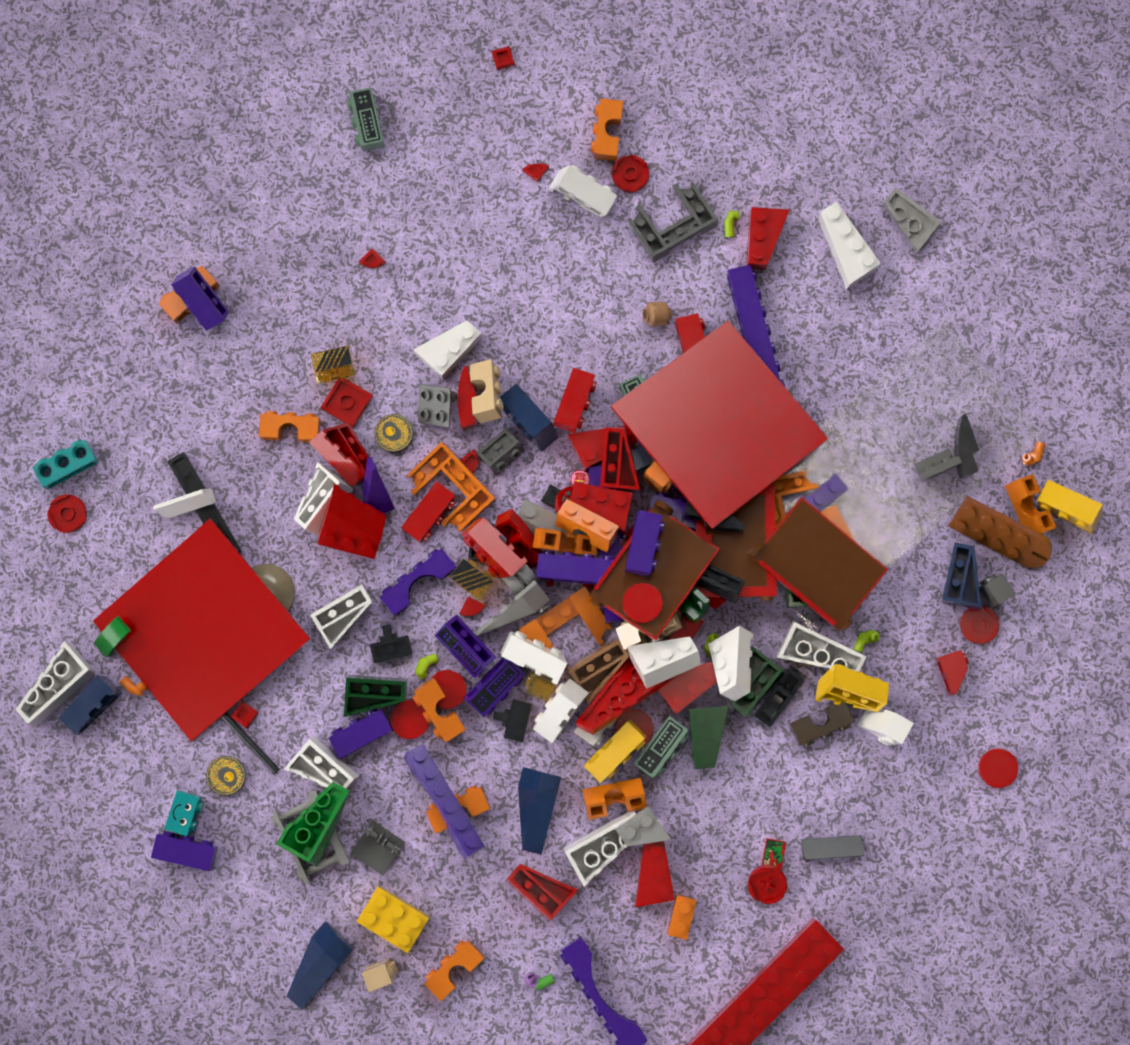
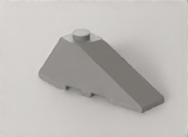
(539, 517)
(525, 604)

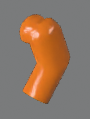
(1035, 456)
(132, 688)

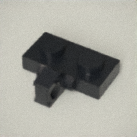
(390, 646)
(515, 720)

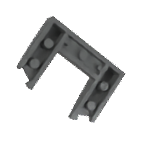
(658, 244)

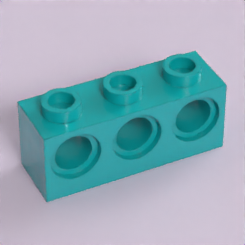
(74, 467)

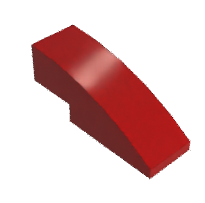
(465, 394)
(518, 536)

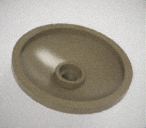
(278, 582)

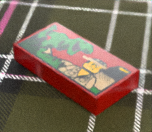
(773, 852)

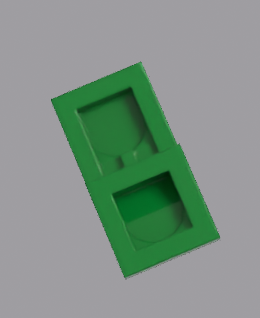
(112, 636)

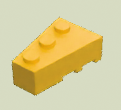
(1070, 506)
(852, 687)
(615, 751)

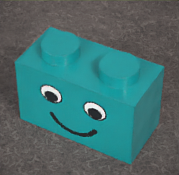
(184, 813)

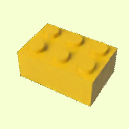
(393, 919)

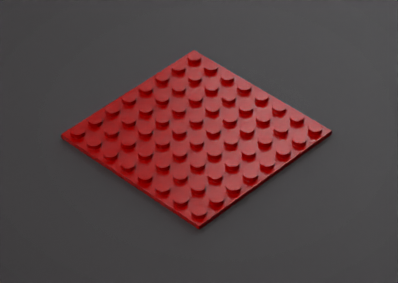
(719, 424)
(203, 629)

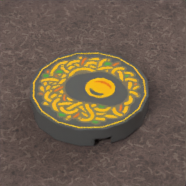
(393, 433)
(226, 775)

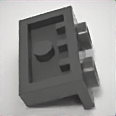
(501, 451)
(936, 464)

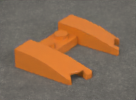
(445, 460)
(790, 485)
(574, 605)

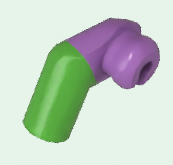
(537, 982)

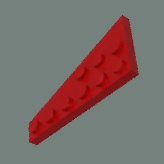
(616, 698)

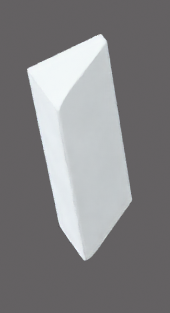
(186, 503)

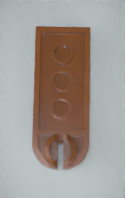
(1001, 533)

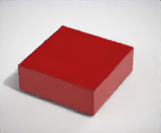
(503, 58)
(244, 714)

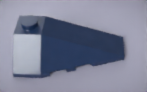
(536, 803)
(322, 957)

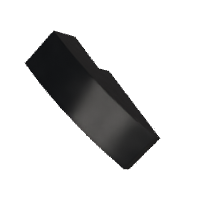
(964, 447)
(730, 524)
(780, 695)

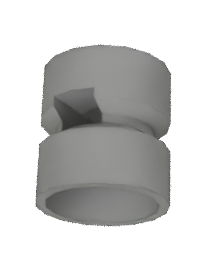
(520, 579)

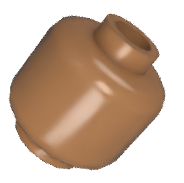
(657, 314)

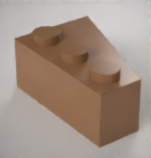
(597, 667)

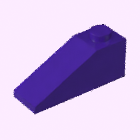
(375, 490)

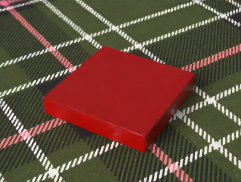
(346, 401)

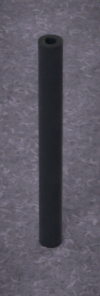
(250, 743)

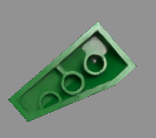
(313, 829)

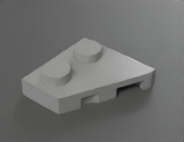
(642, 829)

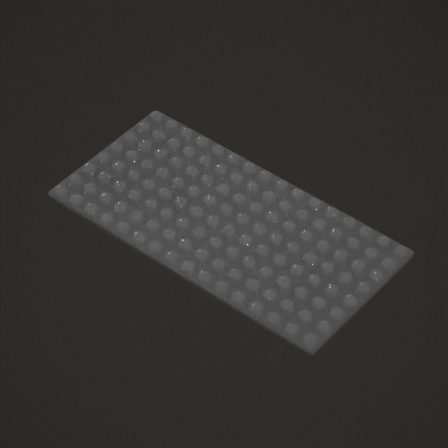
(901, 420)

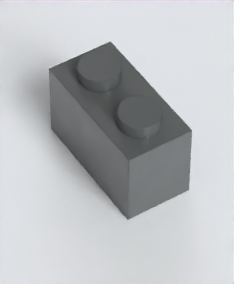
(995, 590)

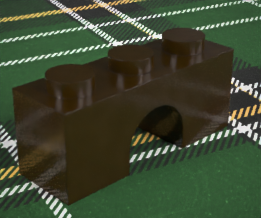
(837, 718)

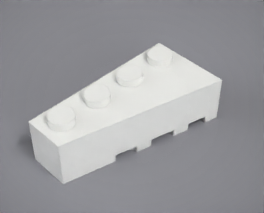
(847, 246)
(815, 649)
(59, 681)
(596, 849)

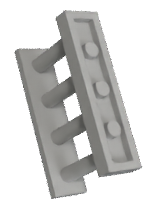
(339, 856)

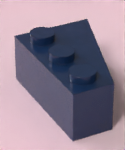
(528, 417)
(962, 578)
(89, 704)

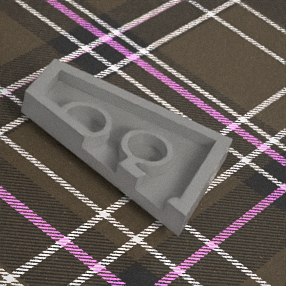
(911, 218)

